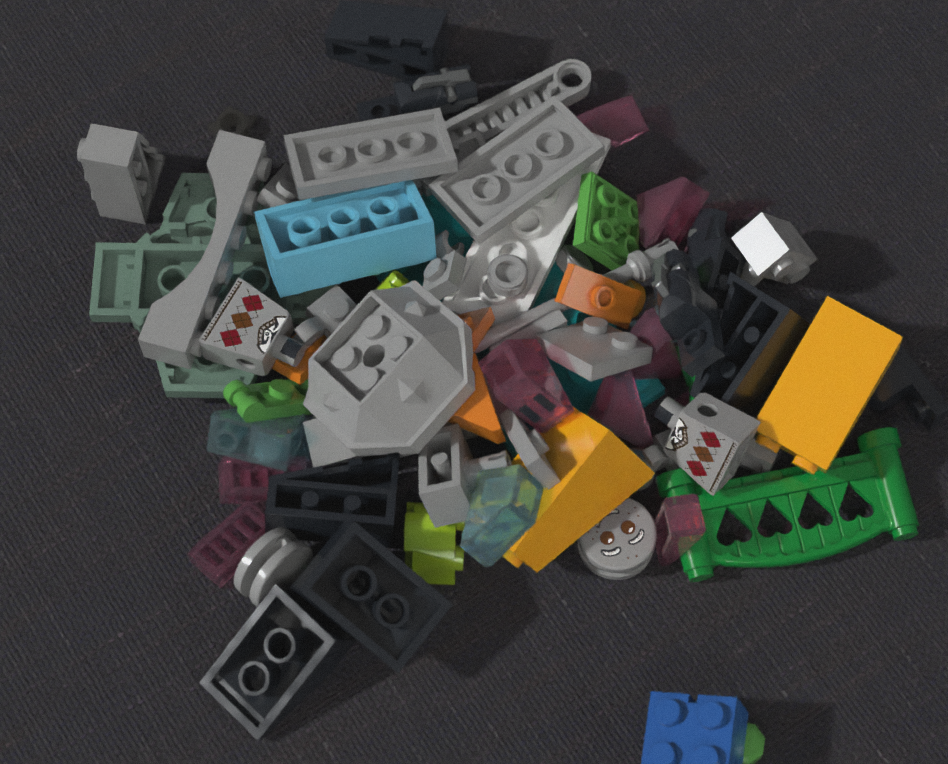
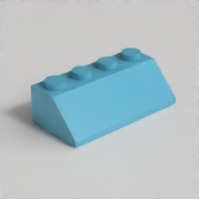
(345, 236)

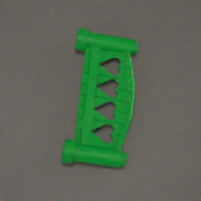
(872, 474)

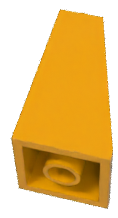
(826, 386)
(594, 478)

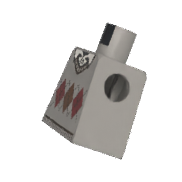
(250, 332)
(707, 438)

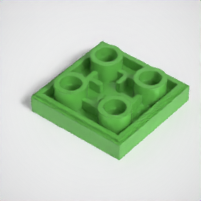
(605, 222)

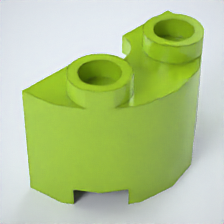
(431, 550)

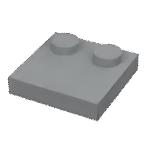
(594, 348)

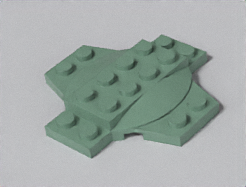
(139, 273)

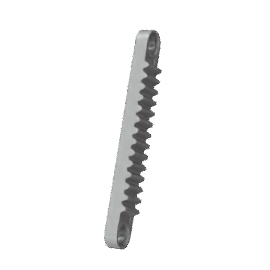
(514, 103)

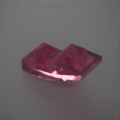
(616, 121)

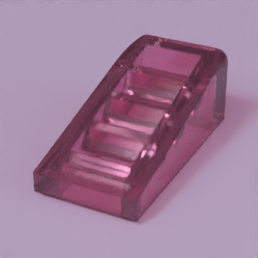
(238, 495)
(678, 527)
(211, 542)

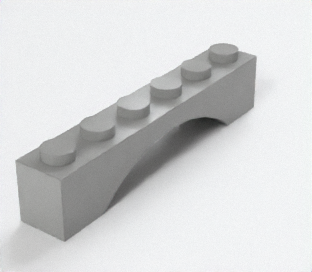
(181, 317)

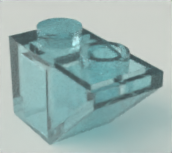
(261, 442)
(500, 512)

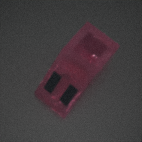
(526, 383)

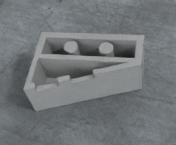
(120, 172)

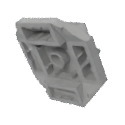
(392, 372)

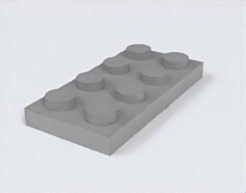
(370, 153)
(517, 169)

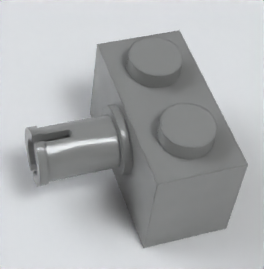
(773, 251)
(450, 475)

